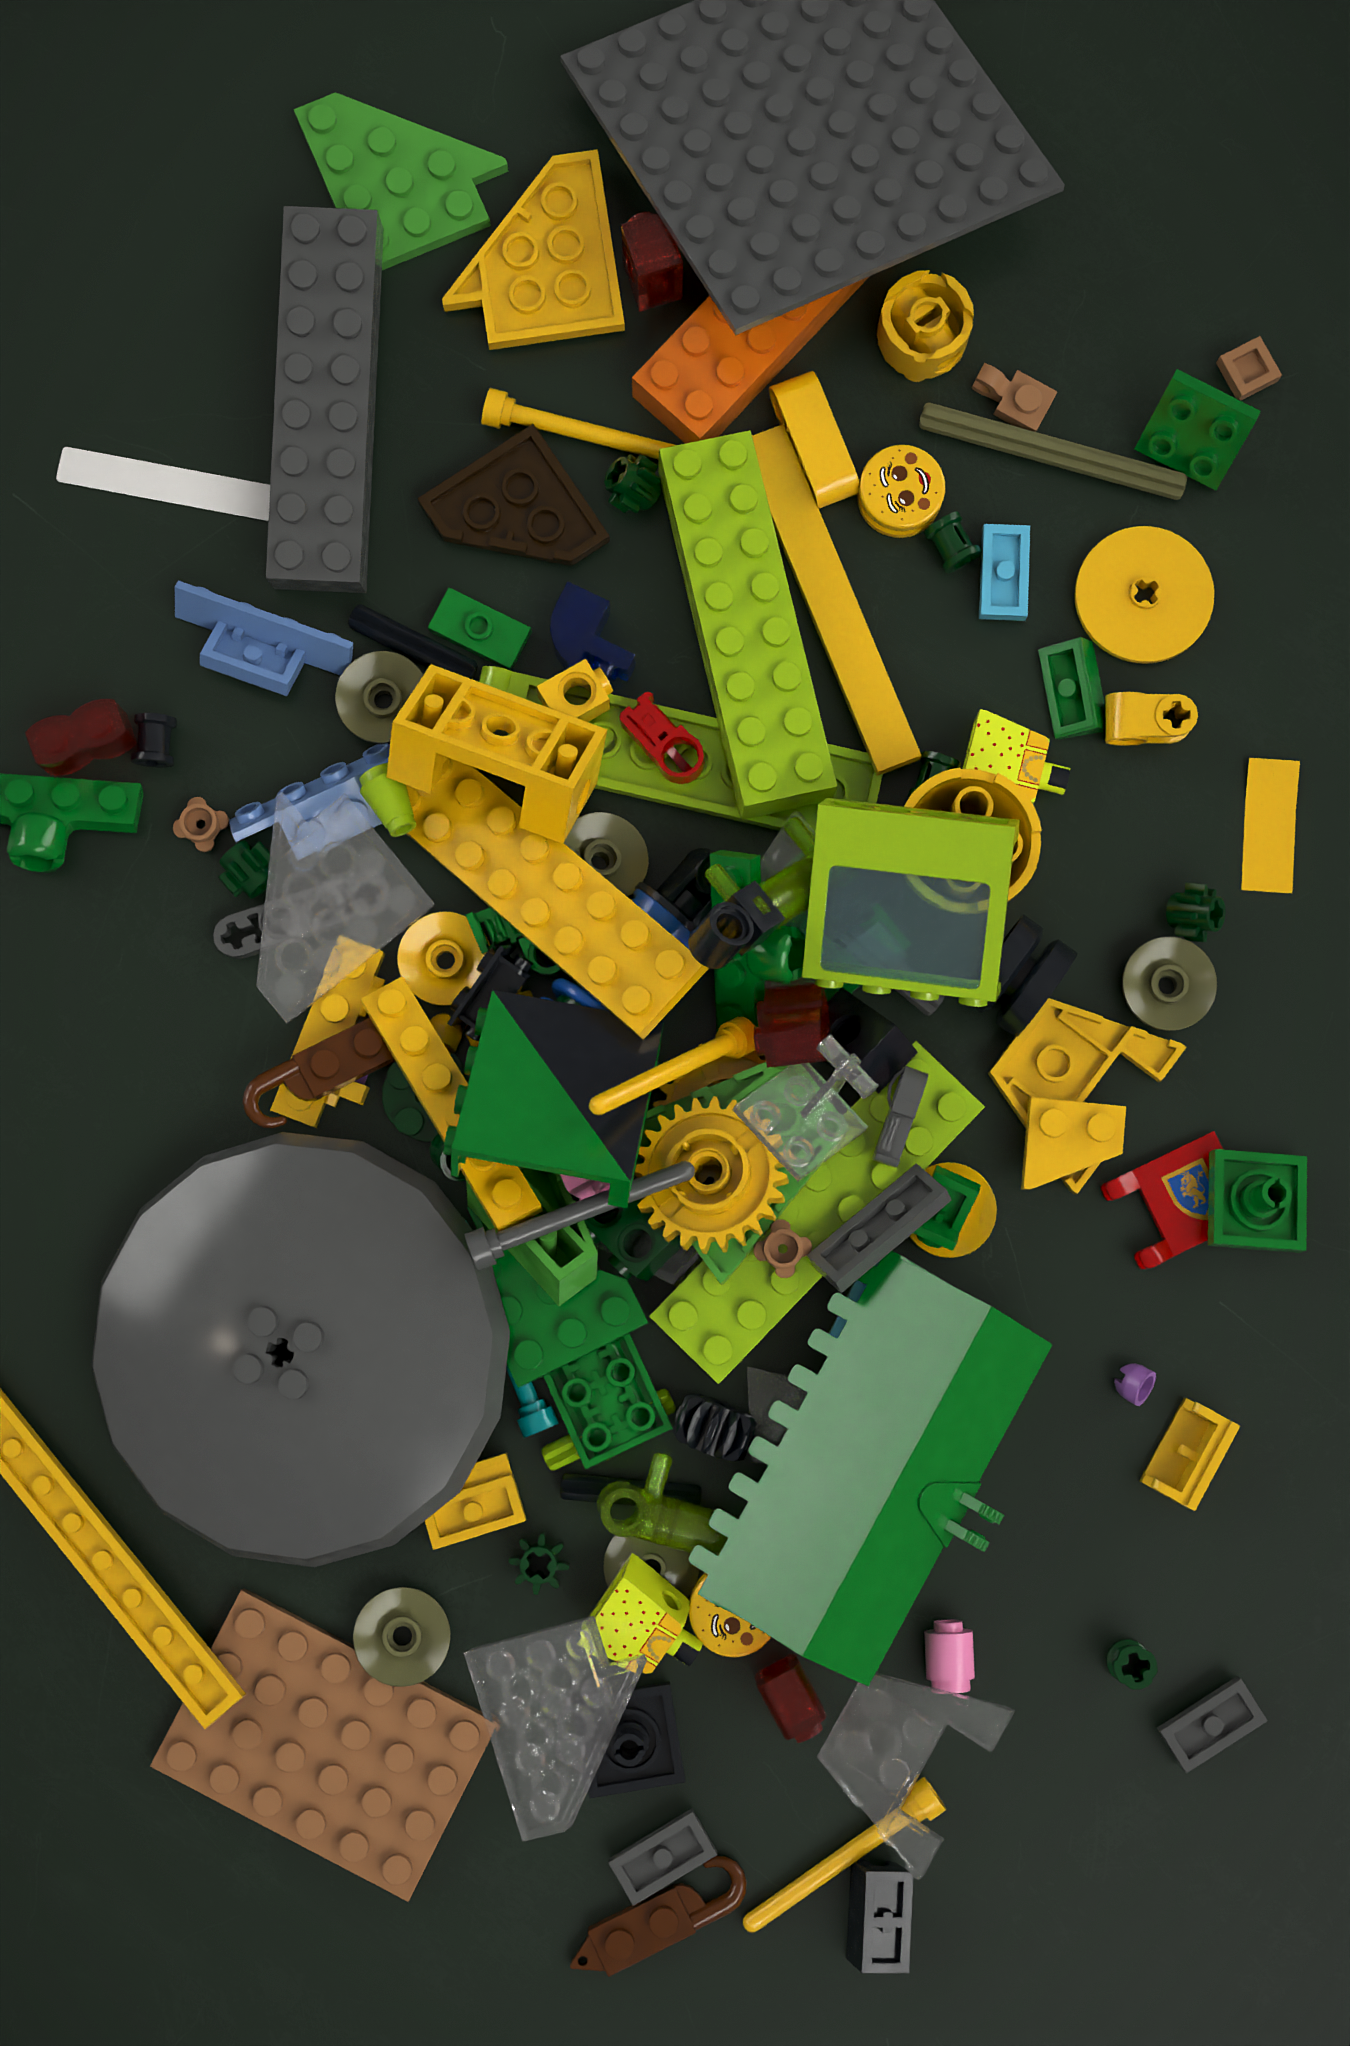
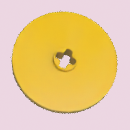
(1147, 559)

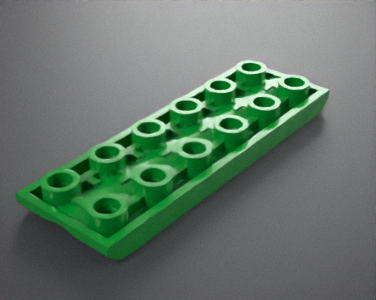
(606, 1398)

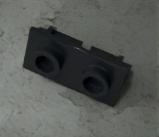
(497, 973)

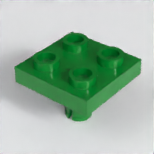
(1197, 429)
(1257, 1201)

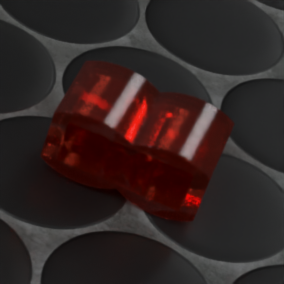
(70, 742)
(792, 1024)
(791, 1698)

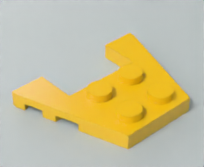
(1066, 1056)

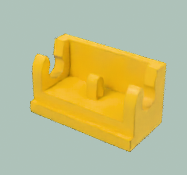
(1189, 1453)

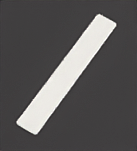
(164, 483)

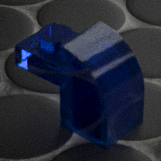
(576, 632)

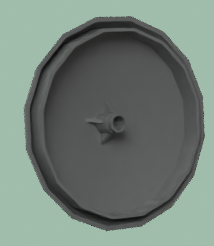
(386, 1330)

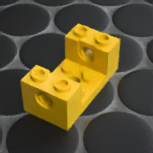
(545, 751)

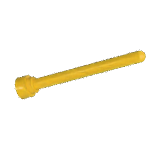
(503, 410)
(732, 1040)
(920, 1804)

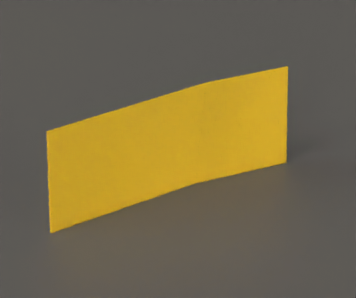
(1270, 825)

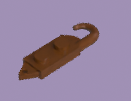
(320, 1069)
(657, 1922)

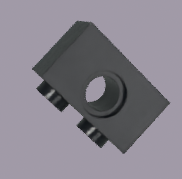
(869, 1036)

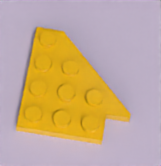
(548, 262)

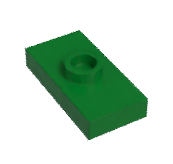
(479, 629)

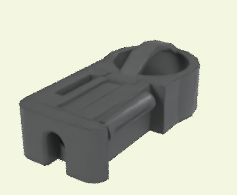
(900, 1115)

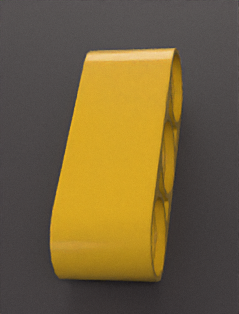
(815, 438)

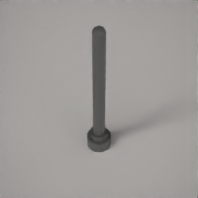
(490, 1245)

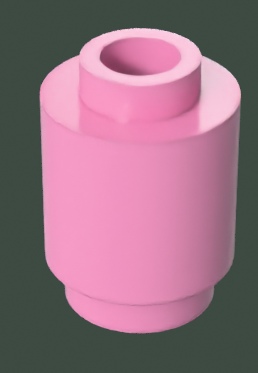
(949, 1656)

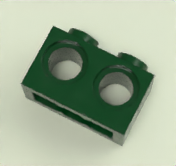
(619, 1239)

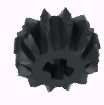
(714, 1427)

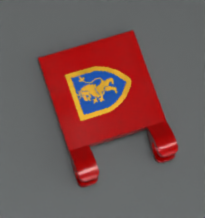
(1175, 1195)

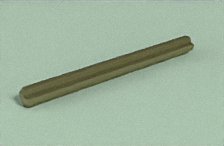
(1053, 451)

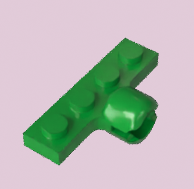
(50, 808)
(775, 960)

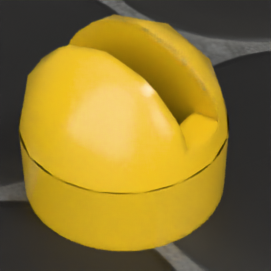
(449, 1034)

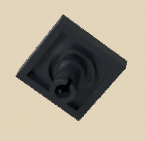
(644, 1746)

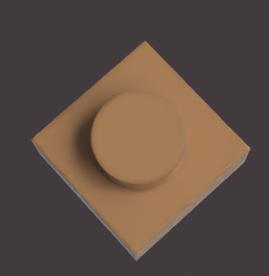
(1249, 368)

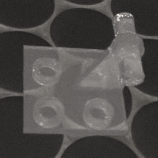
(802, 1113)

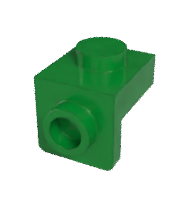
(945, 1225)

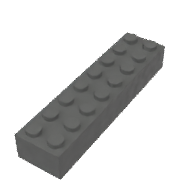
(324, 399)

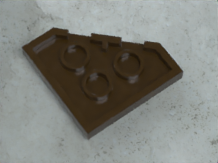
(516, 505)

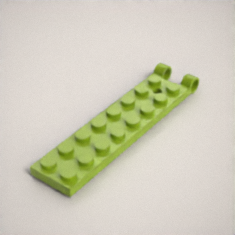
(632, 773)

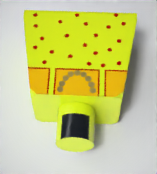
(1015, 753)
(644, 1616)

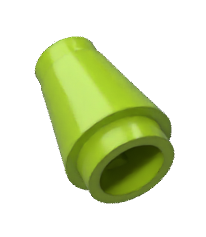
(388, 800)

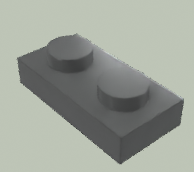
(1212, 1724)
(662, 1856)

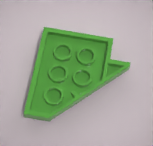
(403, 170)

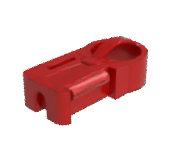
(658, 735)

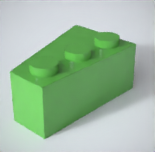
(557, 1261)

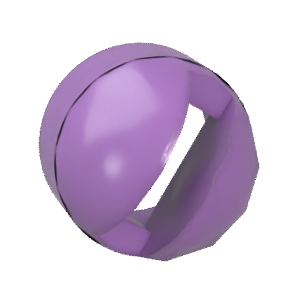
(1136, 1384)

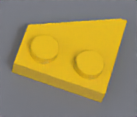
(1068, 1138)

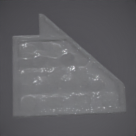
(328, 903)
(551, 1716)

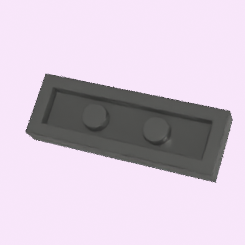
(879, 1228)

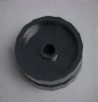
(1025, 979)

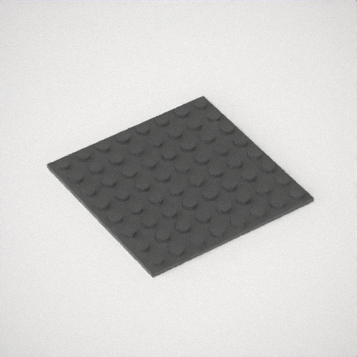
(807, 140)

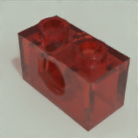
(651, 261)

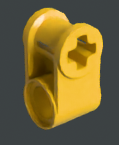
(1138, 718)

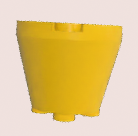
(987, 795)

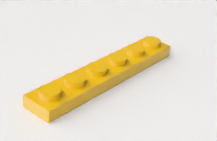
(435, 1082)

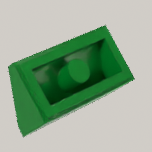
(1073, 688)

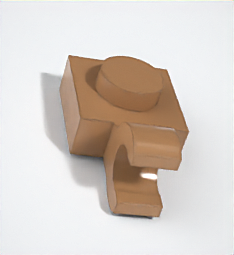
(1020, 401)

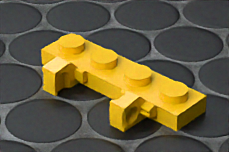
(328, 1016)

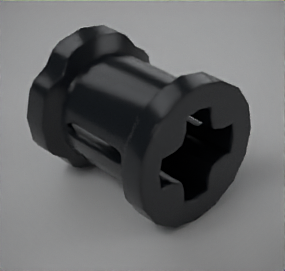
(153, 740)

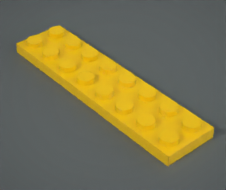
(553, 898)

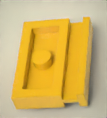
(482, 1506)

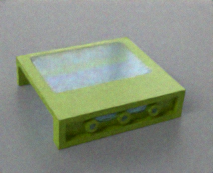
(908, 900)

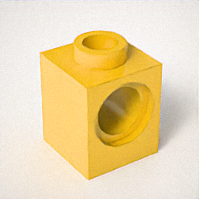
(552, 691)

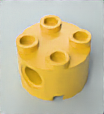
(925, 325)

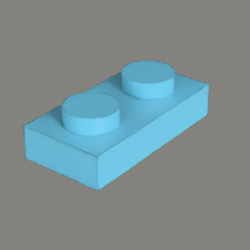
(1004, 572)

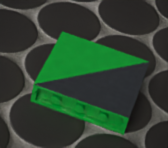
(534, 1090)

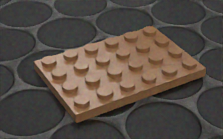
(327, 1748)

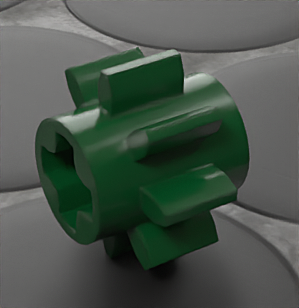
(633, 483)
(245, 869)
(1195, 912)
(539, 1576)

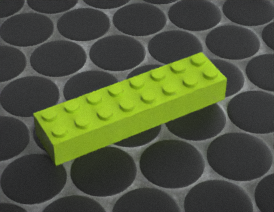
(746, 625)
(726, 1321)

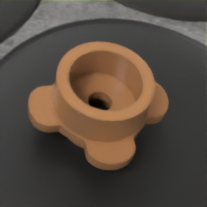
(187, 824)
(796, 1248)

